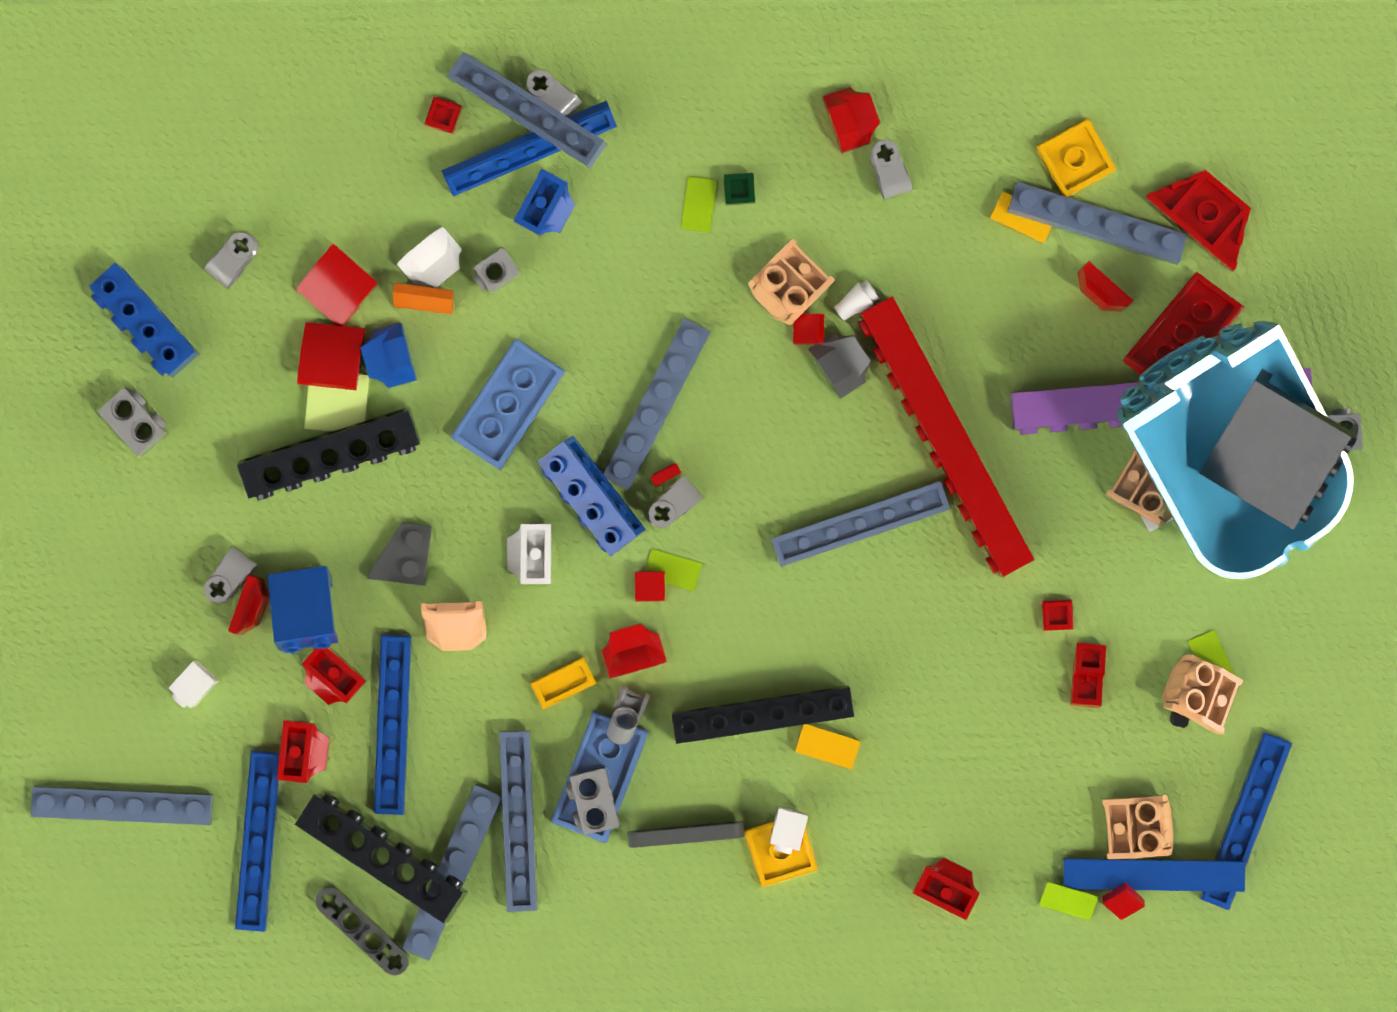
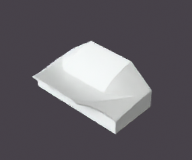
(432, 259)
(531, 554)

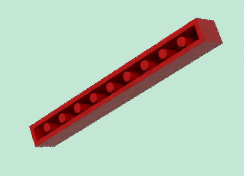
(946, 436)

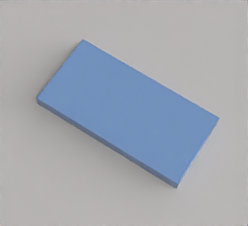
(507, 404)
(596, 752)

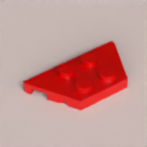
(1206, 214)

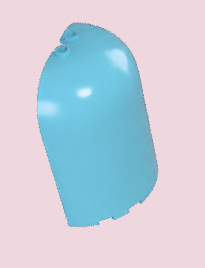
(1178, 420)

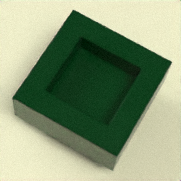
(739, 189)

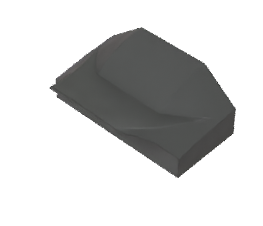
(841, 362)

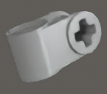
(555, 95)
(890, 175)
(228, 263)
(677, 499)
(232, 572)
(627, 711)

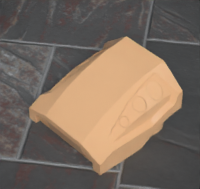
(789, 283)
(1139, 493)
(454, 625)
(1201, 692)
(1139, 827)

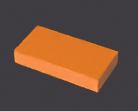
(423, 298)

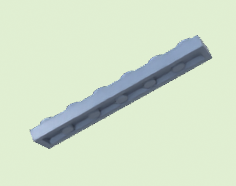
(527, 110)
(1097, 223)
(656, 404)
(860, 524)
(121, 805)
(518, 821)
(457, 862)

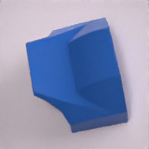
(546, 205)
(389, 356)

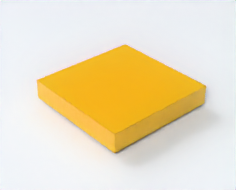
(1075, 158)
(775, 865)

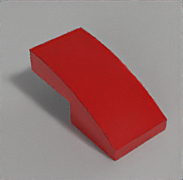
(1088, 675)

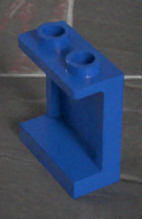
(302, 609)

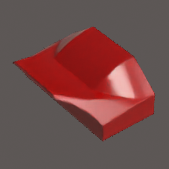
(851, 118)
(1101, 289)
(250, 606)
(632, 650)
(331, 676)
(301, 751)
(948, 887)

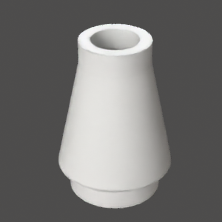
(857, 300)

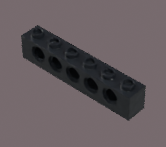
(260, 486)
(762, 714)
(315, 823)

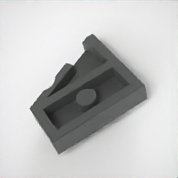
(404, 556)

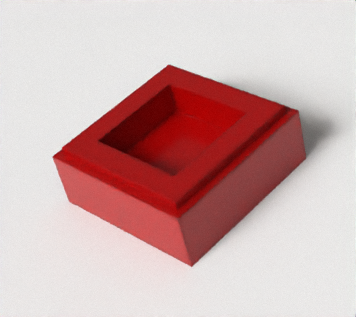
(443, 115)
(808, 329)
(665, 474)
(649, 586)
(1057, 615)
(1123, 901)

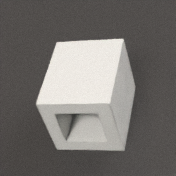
(193, 685)
(788, 830)

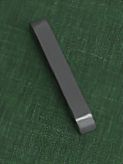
(686, 834)
(365, 927)

